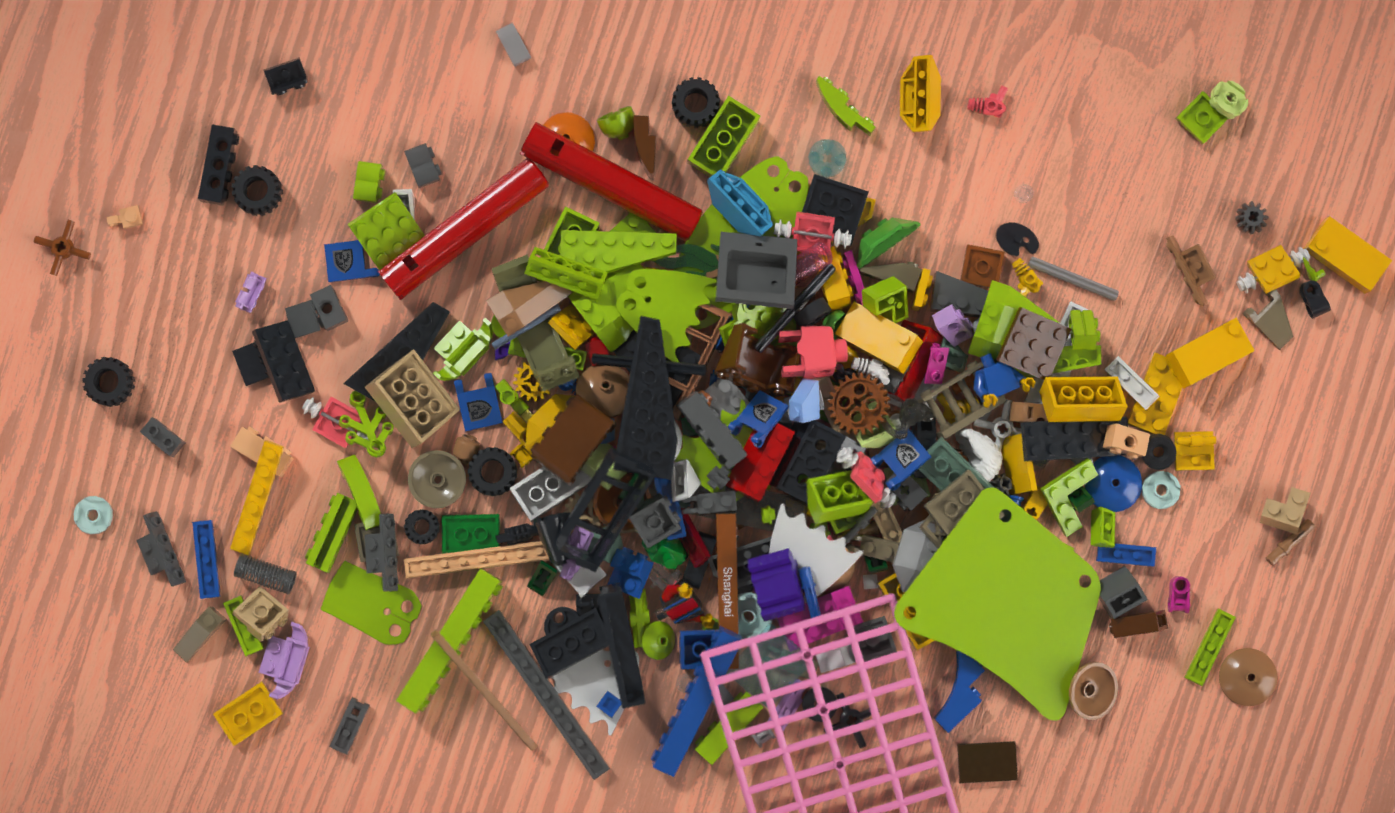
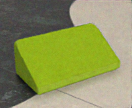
(1103, 528)

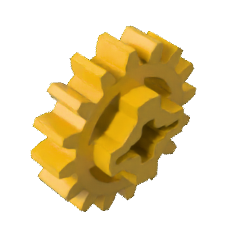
(524, 382)

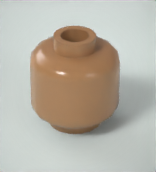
(466, 448)

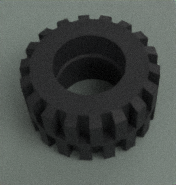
(695, 118)
(249, 176)
(93, 376)
(508, 478)

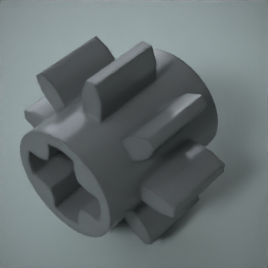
(718, 477)
(1002, 483)

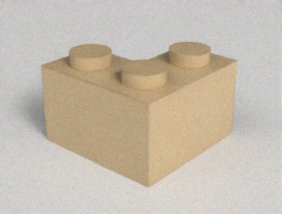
(1288, 515)

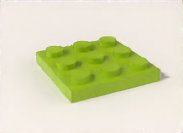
(386, 230)

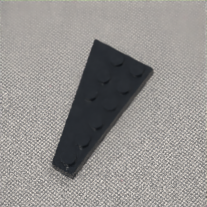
(416, 335)

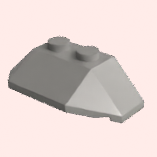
(913, 554)

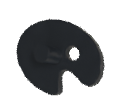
(1011, 237)

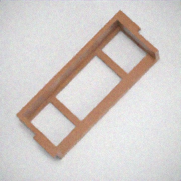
(712, 343)

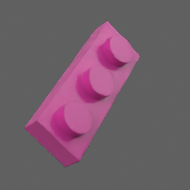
(854, 278)

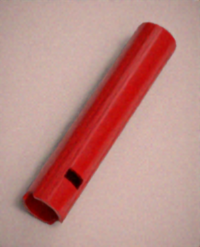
(611, 182)
(464, 228)

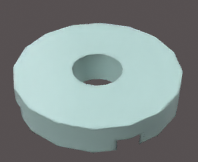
(1172, 490)
(104, 519)

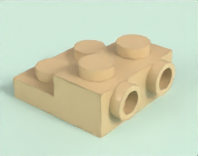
(261, 614)

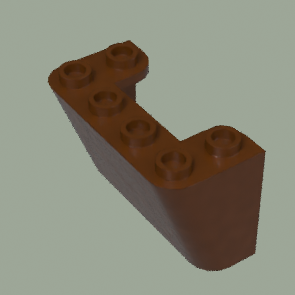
(756, 370)

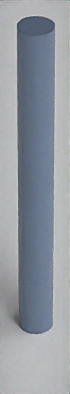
(505, 339)

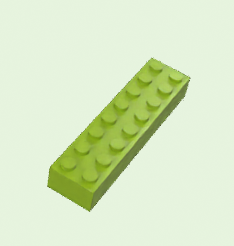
(456, 632)

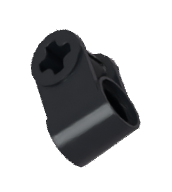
(1315, 301)

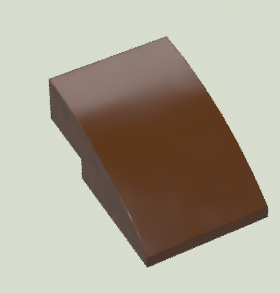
(645, 144)

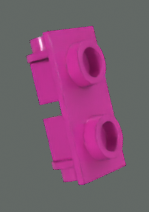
(936, 364)

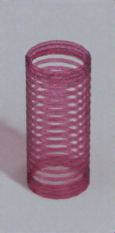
(819, 261)

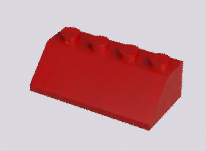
(919, 364)
(756, 469)

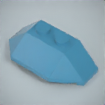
(739, 204)

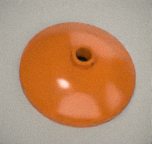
(573, 126)

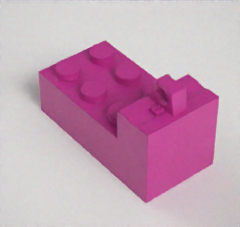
(827, 603)

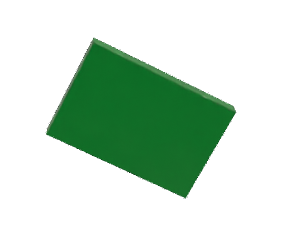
(469, 532)

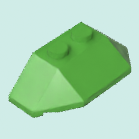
(883, 238)

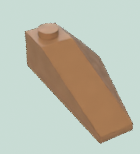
(523, 304)

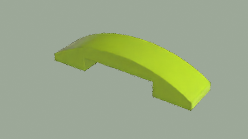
(361, 491)

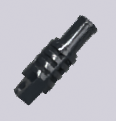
(517, 534)

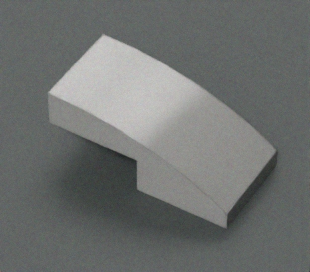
(513, 44)

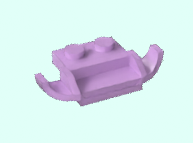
(285, 660)

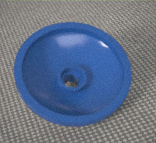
(1110, 496)

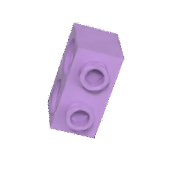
(953, 325)

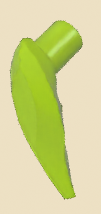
(1312, 275)

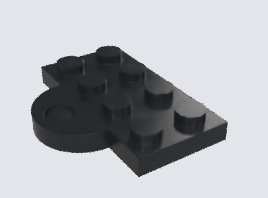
(569, 640)

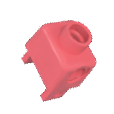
(817, 351)

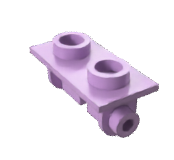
(247, 300)

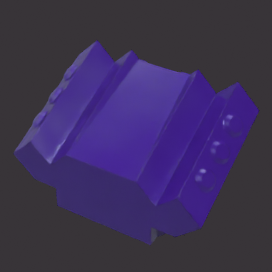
(777, 584)

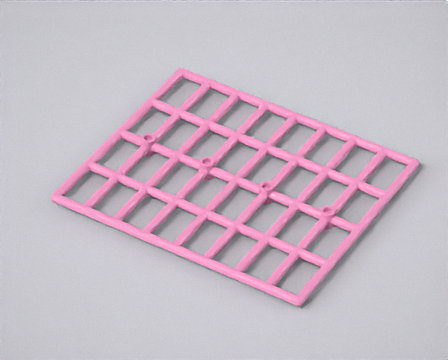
(823, 708)

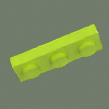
(247, 641)

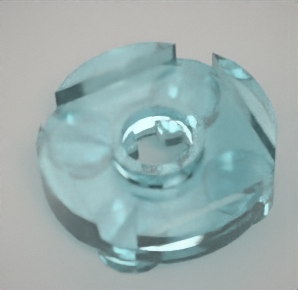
(827, 147)

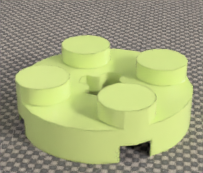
(1223, 105)

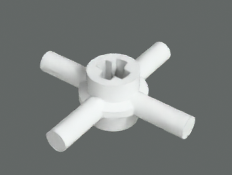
(998, 421)

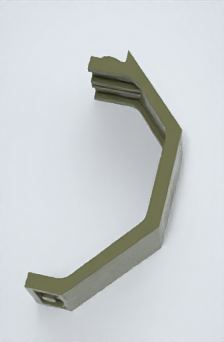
(541, 343)

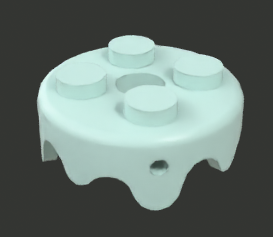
(748, 628)

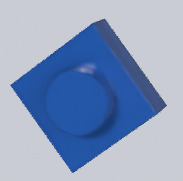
(609, 704)

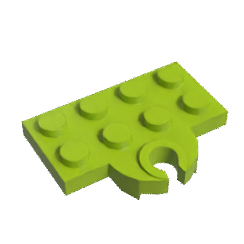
(755, 316)

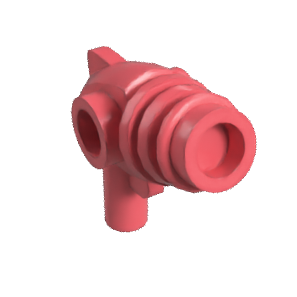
(991, 105)

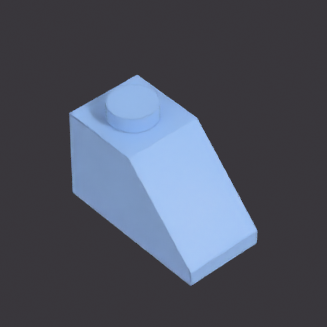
(805, 402)

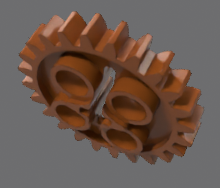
(848, 390)

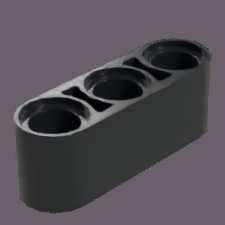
(695, 575)

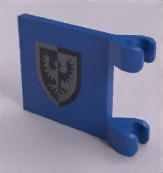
(347, 262)
(479, 406)
(761, 416)
(903, 458)

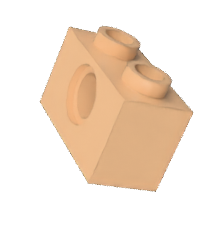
(1136, 441)

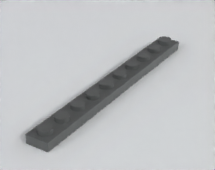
(546, 694)

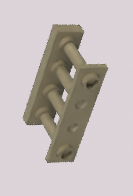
(962, 419)

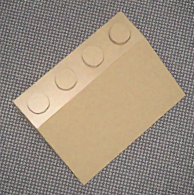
(412, 398)

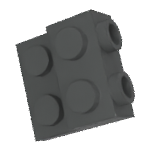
(655, 520)
(878, 645)

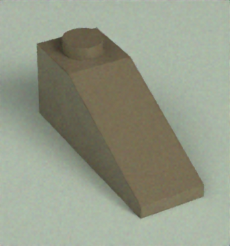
(906, 273)
(199, 633)

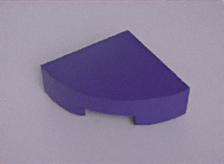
(502, 352)

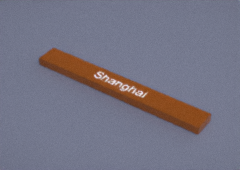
(727, 575)

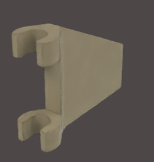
(1272, 320)

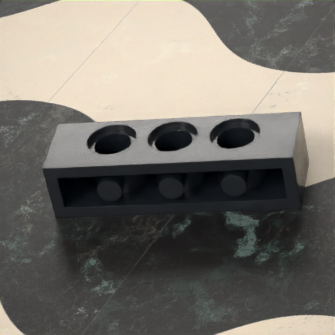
(218, 135)

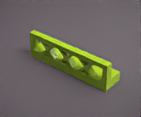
(565, 275)

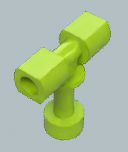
(510, 397)

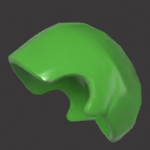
(833, 320)

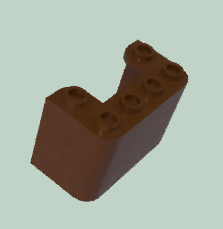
(572, 439)

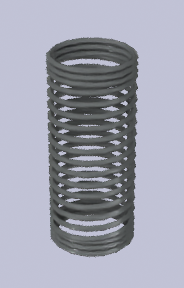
(262, 569)

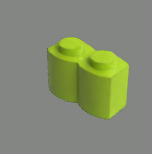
(368, 182)

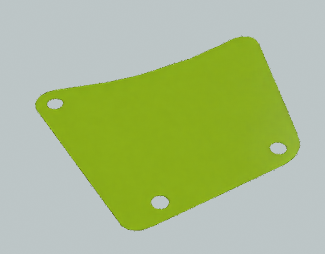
(1007, 600)

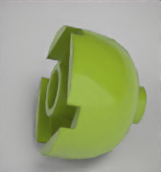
(617, 123)

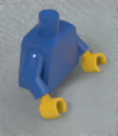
(997, 380)

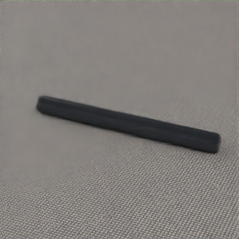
(799, 303)
(626, 362)

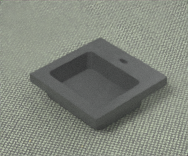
(756, 270)

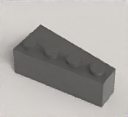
(960, 294)
(711, 430)

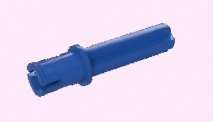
(809, 589)

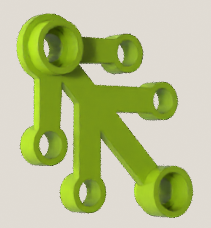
(366, 427)

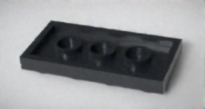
(283, 361)

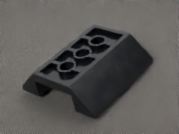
(804, 458)

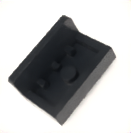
(286, 76)

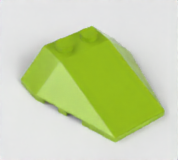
(603, 314)
(997, 317)

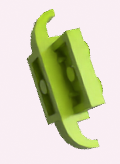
(462, 349)

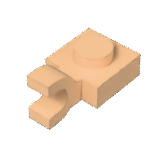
(128, 217)

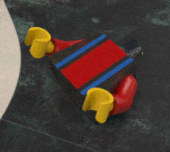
(682, 605)

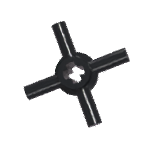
(844, 717)

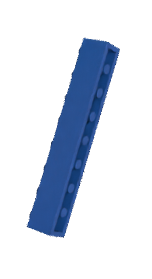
(693, 707)

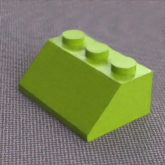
(835, 497)

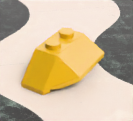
(920, 94)
(543, 418)

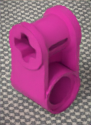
(1179, 596)

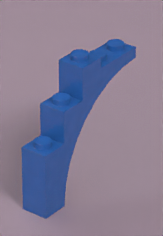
(962, 698)

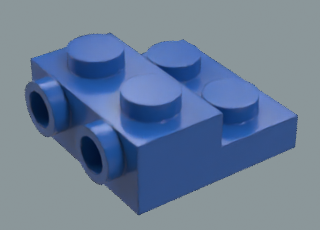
(630, 571)

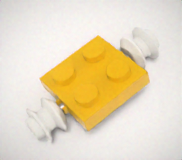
(1273, 269)

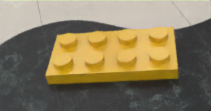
(1166, 384)

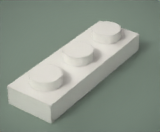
(1132, 383)

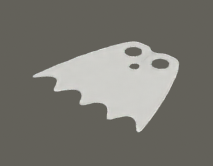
(812, 548)
(588, 683)

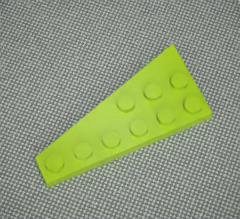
(615, 249)

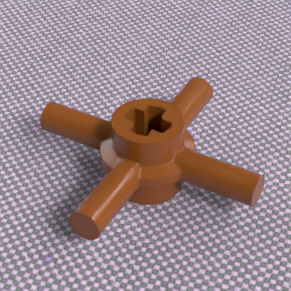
(63, 240)

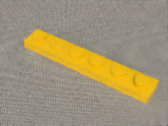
(257, 497)

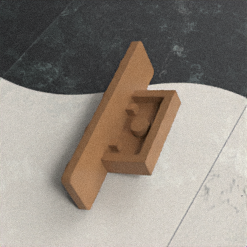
(1194, 266)

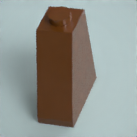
(1138, 624)

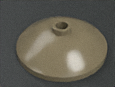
(423, 474)

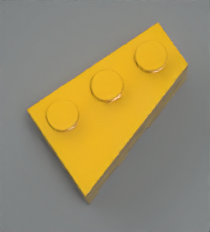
(835, 288)

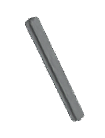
(1073, 278)

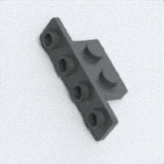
(158, 550)
(382, 552)

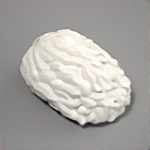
(981, 451)

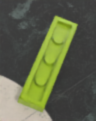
(1210, 647)

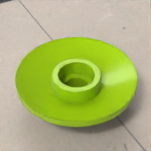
(652, 638)

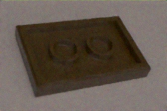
(987, 762)

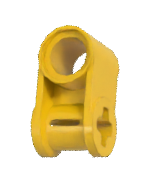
(1036, 502)

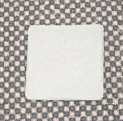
(870, 581)

